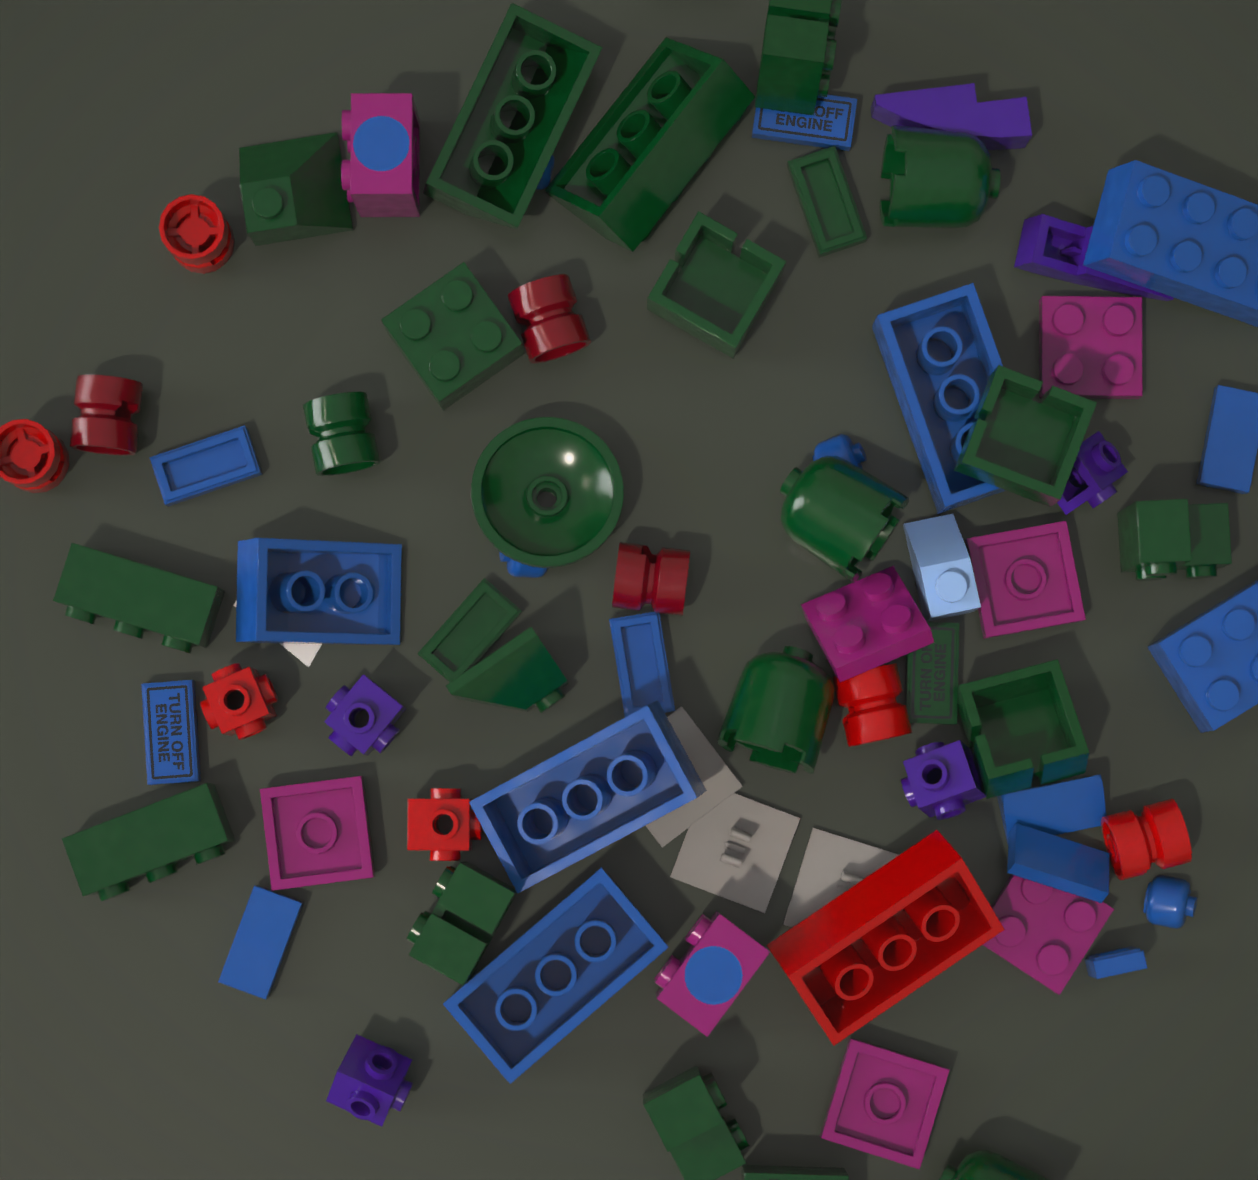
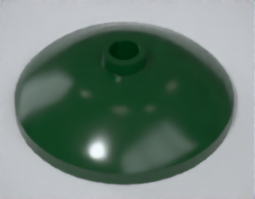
(551, 458)

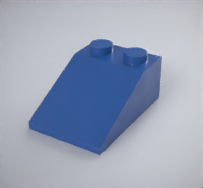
(318, 592)

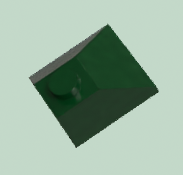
(293, 189)
(513, 677)

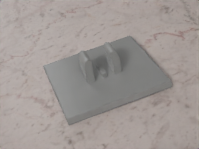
(712, 771)
(737, 851)
(828, 870)

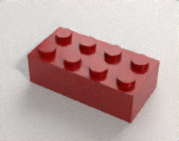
(886, 936)

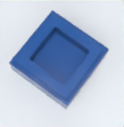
(1115, 962)

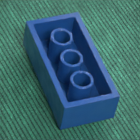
(1178, 239)
(939, 367)
(1215, 660)
(588, 796)
(555, 975)

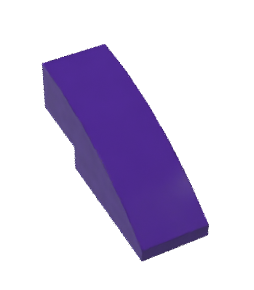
(955, 109)
(1058, 252)

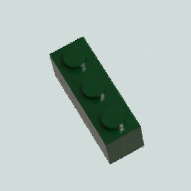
(138, 598)
(149, 842)

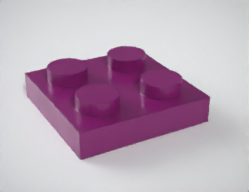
(1091, 346)
(1025, 579)
(867, 623)
(317, 833)
(1045, 930)
(884, 1103)

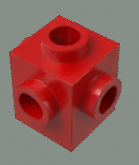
(257, 705)
(423, 824)

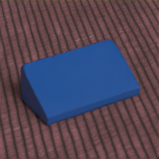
(1055, 806)

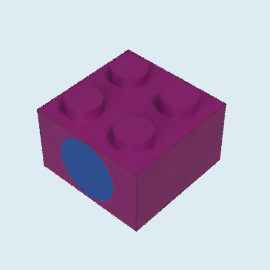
(384, 156)
(709, 972)

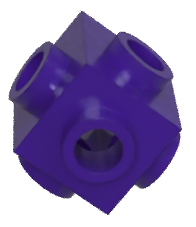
(1092, 474)
(382, 712)
(942, 779)
(371, 1081)

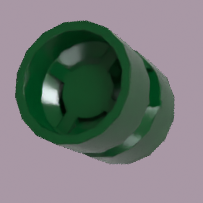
(340, 426)

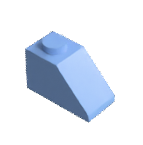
(941, 568)

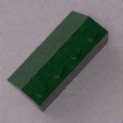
(512, 119)
(651, 142)

